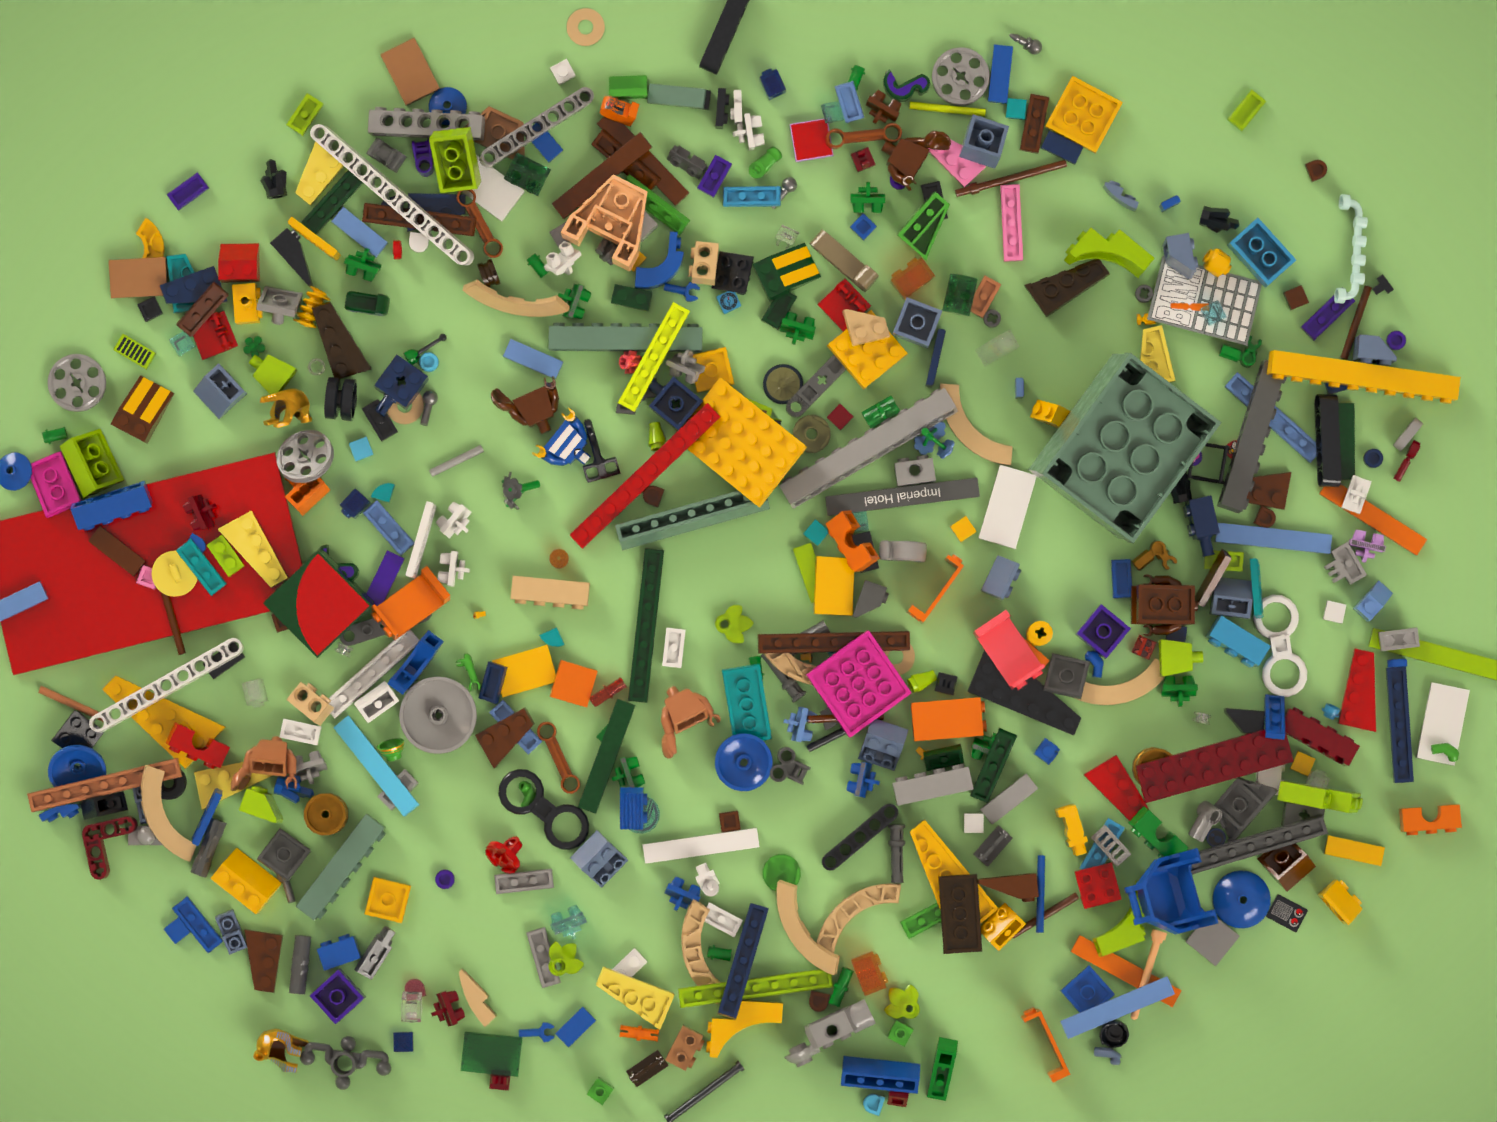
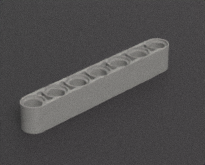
(543, 121)

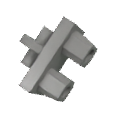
(687, 364)
(310, 769)

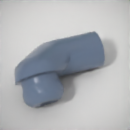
(1107, 1052)

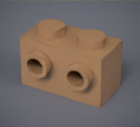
(684, 1048)

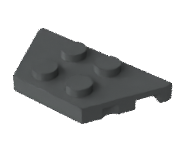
(1242, 804)

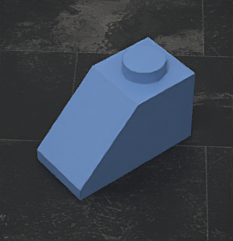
(1373, 601)

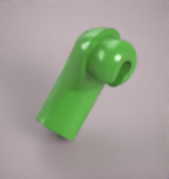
(1447, 749)
(528, 792)

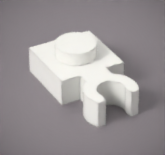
(736, 112)

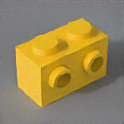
(1002, 926)

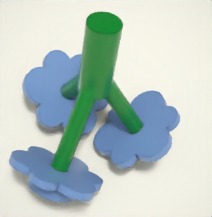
(931, 436)

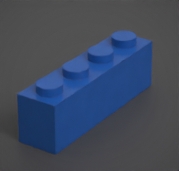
(111, 506)
(880, 1074)

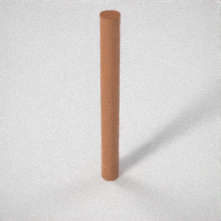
(69, 702)

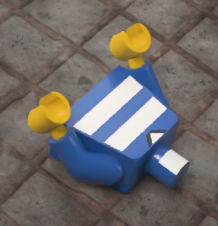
(566, 443)

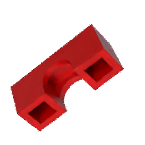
(181, 740)

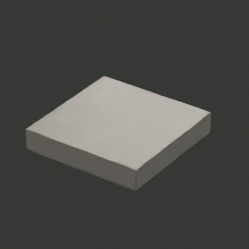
(1213, 941)

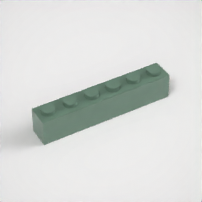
(340, 867)

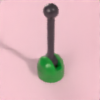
(413, 356)

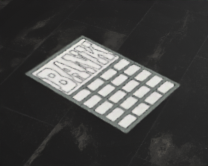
(1235, 294)

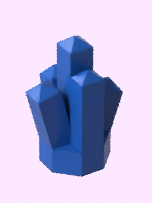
(291, 793)

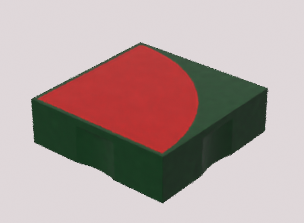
(318, 602)

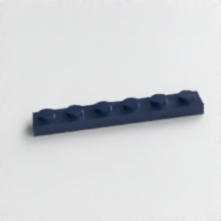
(1399, 724)
(743, 961)

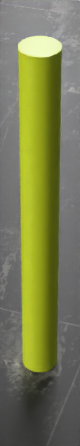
(947, 108)

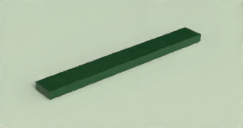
(646, 625)

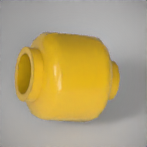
(1217, 262)

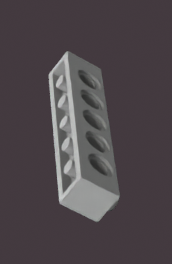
(377, 120)

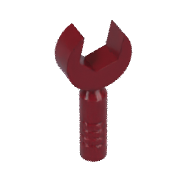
(1411, 453)

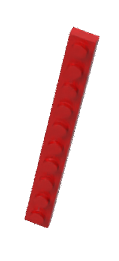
(645, 475)

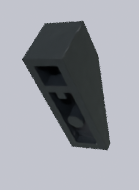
(291, 250)

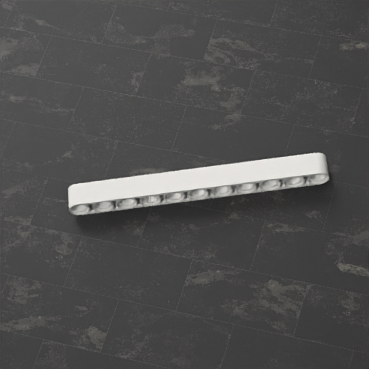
(383, 192)

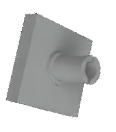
(279, 302)

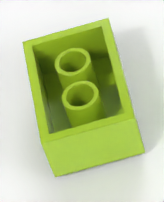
(455, 160)

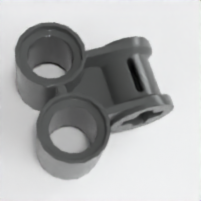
(386, 155)
(790, 768)

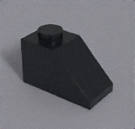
(1246, 720)
(103, 805)

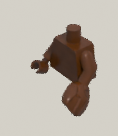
(911, 153)
(531, 408)

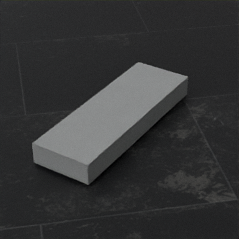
(524, 881)
(540, 947)

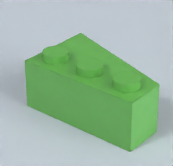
(924, 225)

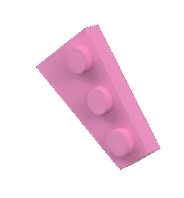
(961, 169)

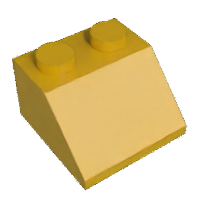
(1340, 901)

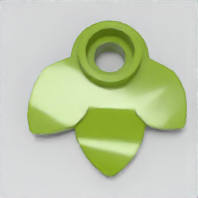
(736, 624)
(565, 957)
(901, 1000)

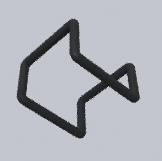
(1220, 481)

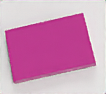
(54, 484)

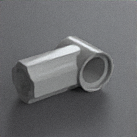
(1207, 816)

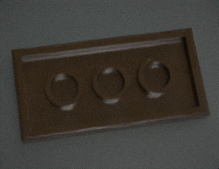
(960, 913)

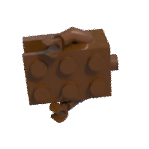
(1164, 605)

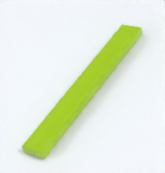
(1444, 657)
(757, 987)

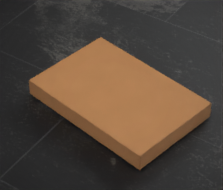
(410, 71)
(137, 277)

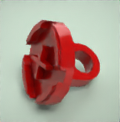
(505, 854)

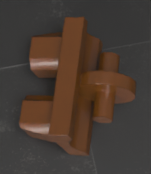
(882, 111)

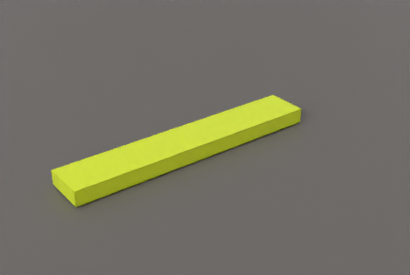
(653, 357)

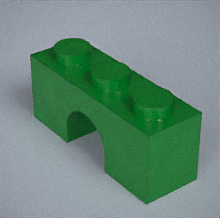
(1146, 824)

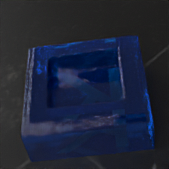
(403, 1042)

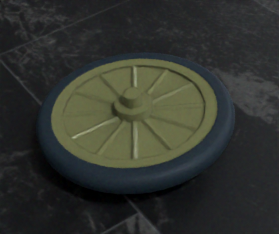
(782, 383)

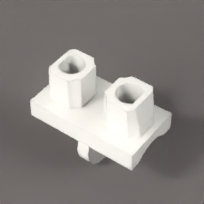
(753, 140)
(563, 261)
(1356, 494)
(456, 522)
(451, 559)
(707, 880)

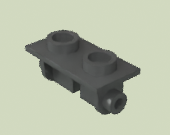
(679, 157)
(993, 846)

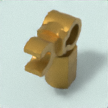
(1156, 549)

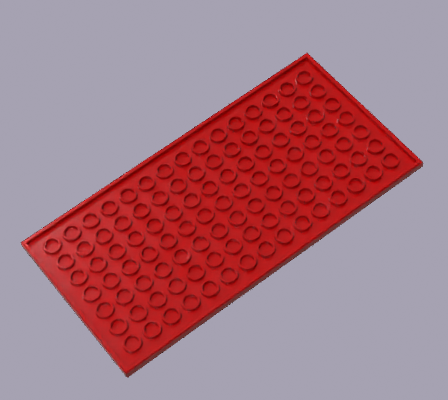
(98, 603)

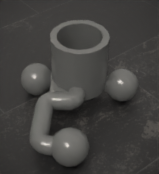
(358, 1059)

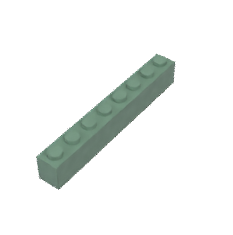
(618, 338)
(686, 519)

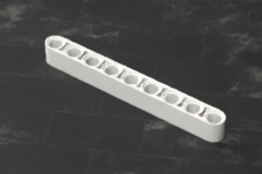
(156, 686)

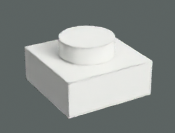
(562, 72)

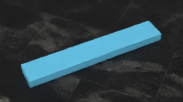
(376, 766)

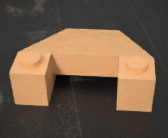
(614, 214)

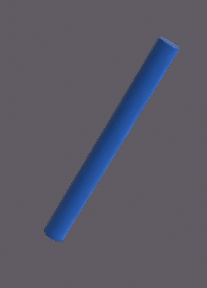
(1041, 891)

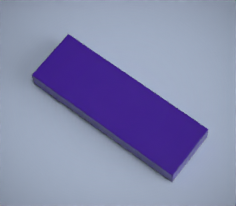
(1325, 317)
(385, 577)

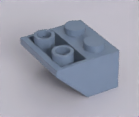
(1179, 254)
(1371, 350)
(219, 391)
(1000, 578)
(1232, 598)
(883, 744)
(599, 859)

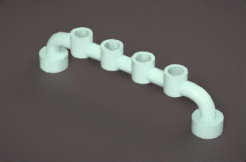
(1357, 258)

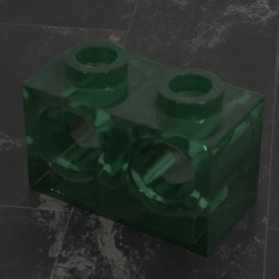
(527, 174)
(959, 294)

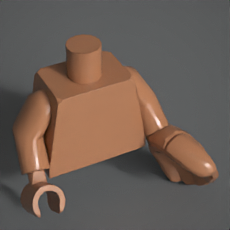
(682, 712)
(266, 758)

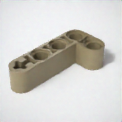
(844, 261)

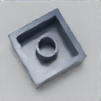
(984, 141)
(917, 322)

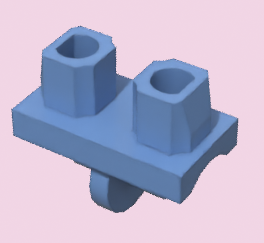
(799, 733)

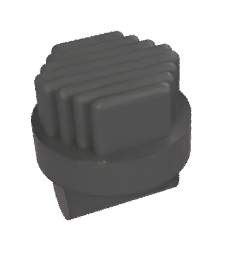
(606, 250)

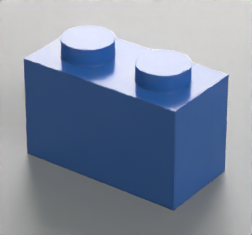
(339, 953)

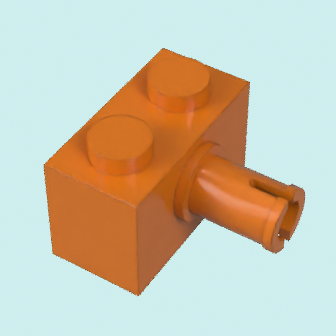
(306, 495)

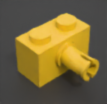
(245, 303)

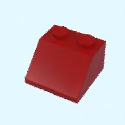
(239, 263)

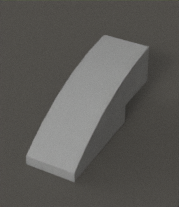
(1009, 798)

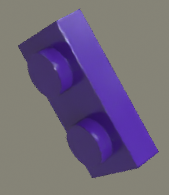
(714, 176)

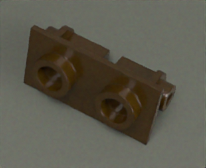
(647, 1068)

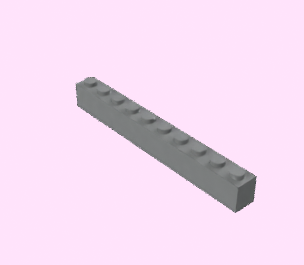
(868, 447)

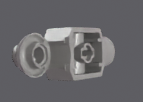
(848, 1019)

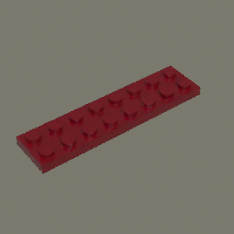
(1211, 765)

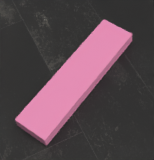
(1011, 222)

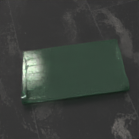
(491, 1054)

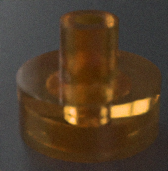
(559, 563)

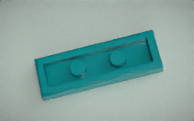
(201, 567)
(1256, 588)

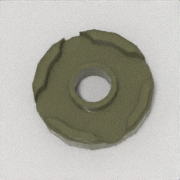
(812, 422)

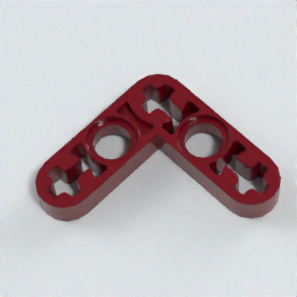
(97, 840)

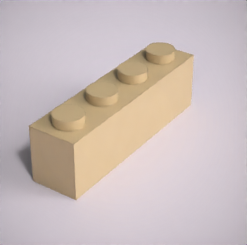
(550, 591)

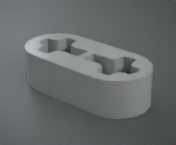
(1408, 434)

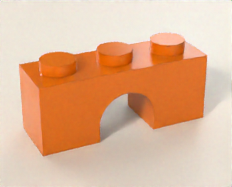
(842, 530)
(1448, 818)

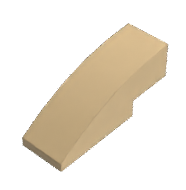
(475, 997)

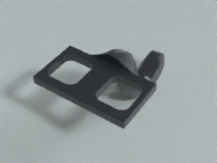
(598, 462)

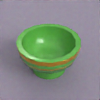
(391, 749)

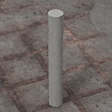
(457, 460)

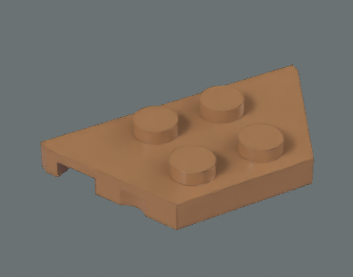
(498, 126)

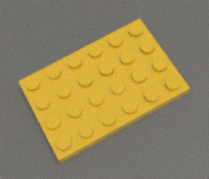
(745, 444)

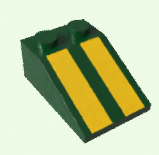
(786, 271)

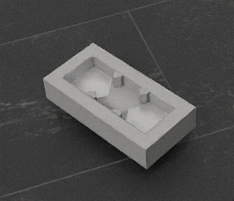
(1398, 639)

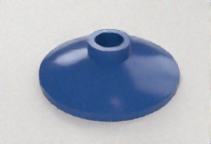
(450, 95)
(21, 471)

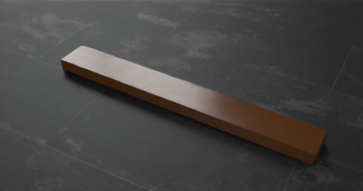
(828, 641)

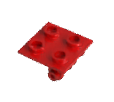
(840, 298)
(215, 336)
(1098, 885)

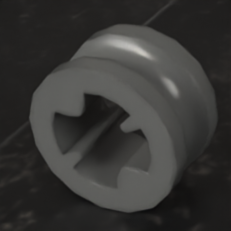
(1149, 295)
(993, 312)

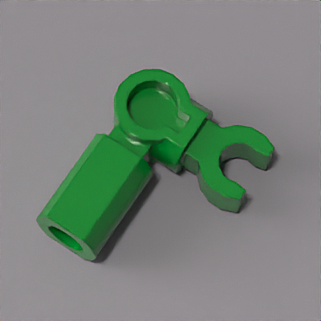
(1246, 359)

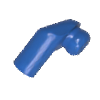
(1096, 661)

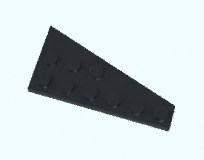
(1028, 700)

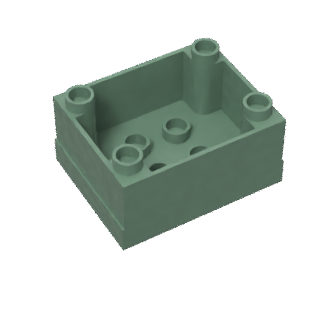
(1124, 446)

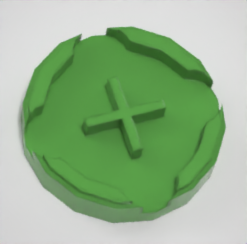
(781, 868)

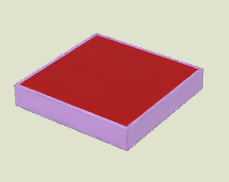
(809, 140)

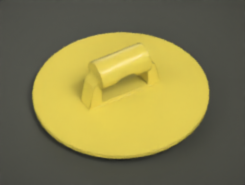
(172, 575)

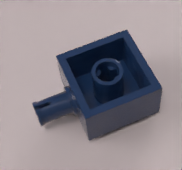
(403, 394)
(663, 405)
(1202, 522)

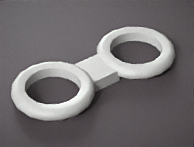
(1281, 647)

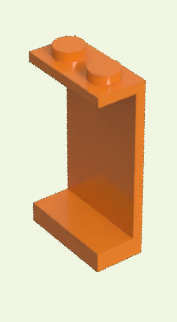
(411, 604)
(919, 615)
(1061, 1071)

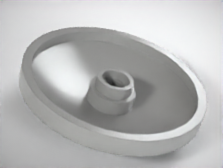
(419, 715)

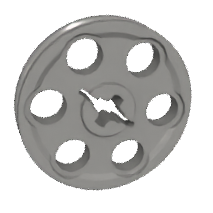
(961, 67)
(73, 391)
(308, 449)

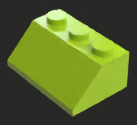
(91, 462)
(260, 804)

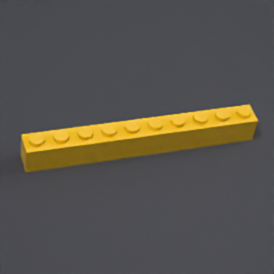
(1363, 375)

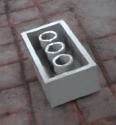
(932, 785)

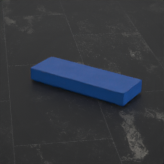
(1000, 74)
(1274, 717)
(206, 817)
(197, 924)

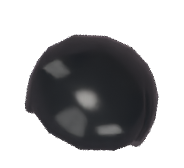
(1114, 1034)

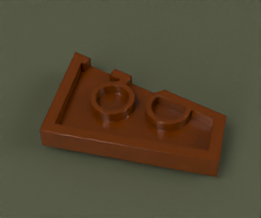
(1270, 490)
(504, 735)
(264, 958)

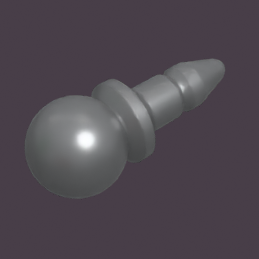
(1034, 46)

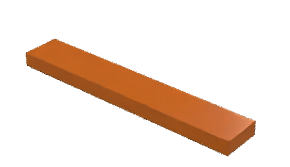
(1379, 521)
(1117, 966)

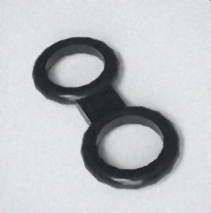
(543, 809)

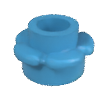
(1331, 711)

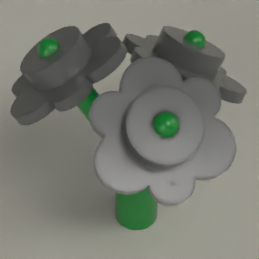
(514, 490)

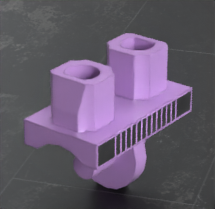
(1375, 545)

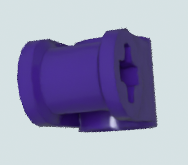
(423, 154)

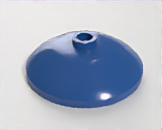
(738, 748)
(63, 768)
(1228, 894)

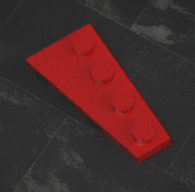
(1358, 702)
(1117, 786)

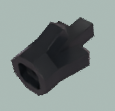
(274, 181)
(1217, 219)
(1182, 491)

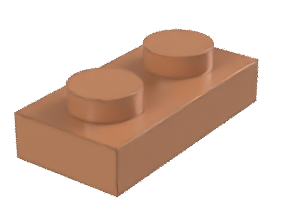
(984, 296)

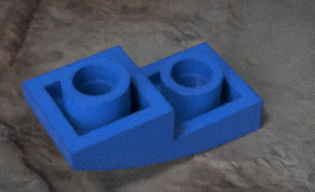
(65, 810)

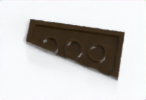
(1058, 290)
(341, 350)

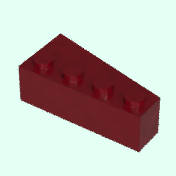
(1320, 738)

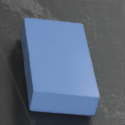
(849, 101)

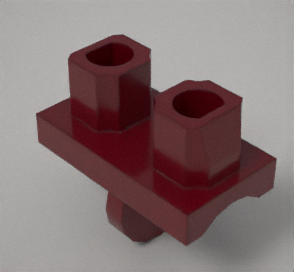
(202, 511)
(445, 1000)

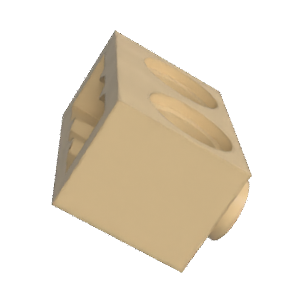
(707, 263)
(309, 705)

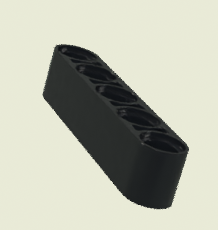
(723, 35)
(1327, 440)
(869, 834)

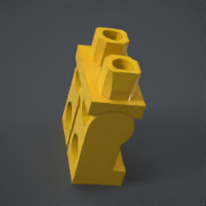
(1073, 828)

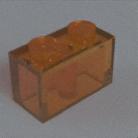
(912, 278)
(869, 973)

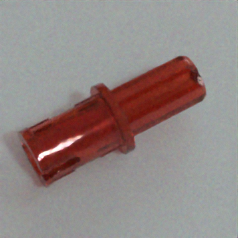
(607, 692)

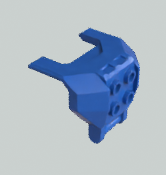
(1170, 895)

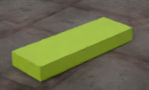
(806, 561)

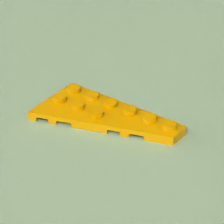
(161, 716)
(940, 861)

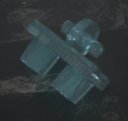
(569, 925)

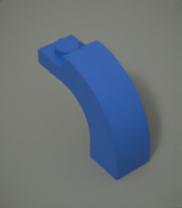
(655, 277)
(416, 662)

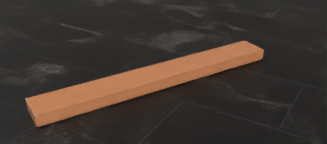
(98, 786)

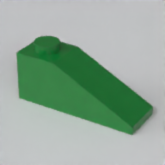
(942, 1068)

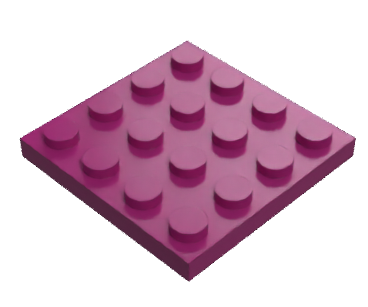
(858, 683)

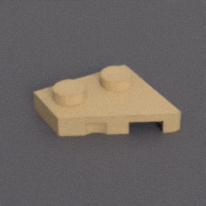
(865, 327)

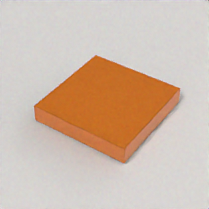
(573, 683)

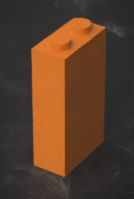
(948, 719)

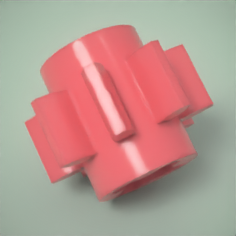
(629, 361)

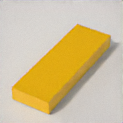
(1354, 850)

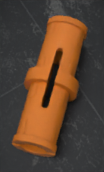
(639, 1033)

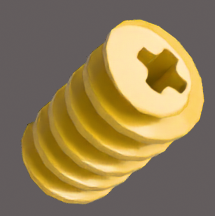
(307, 316)
(1045, 628)

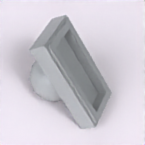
(142, 836)

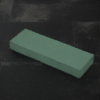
(676, 96)

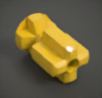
(1144, 319)

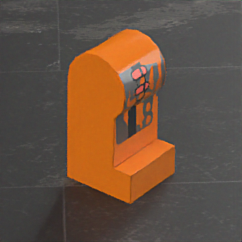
(619, 110)

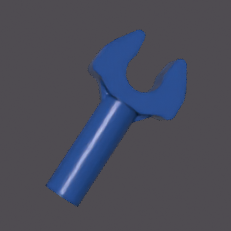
(683, 290)
(538, 1032)

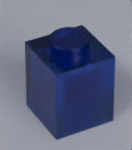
(772, 83)
(354, 504)

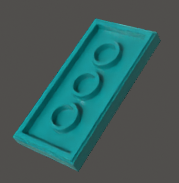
(747, 701)

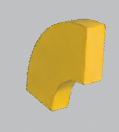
(151, 239)

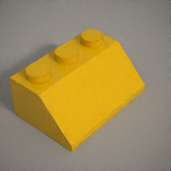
(246, 881)

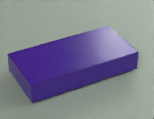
(187, 191)

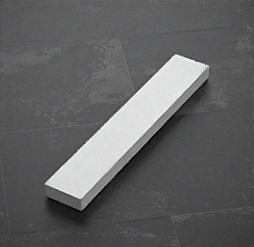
(372, 672)
(701, 845)

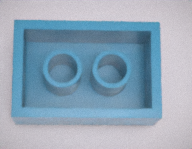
(1261, 252)
(1237, 642)

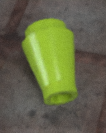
(656, 436)
(920, 681)

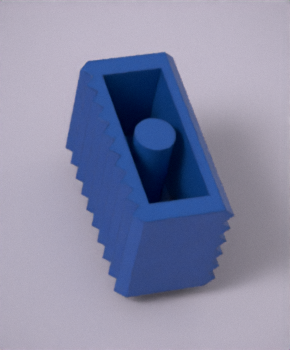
(632, 808)

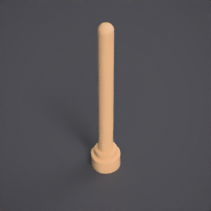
(1157, 938)

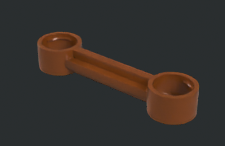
(863, 136)
(481, 225)
(558, 757)

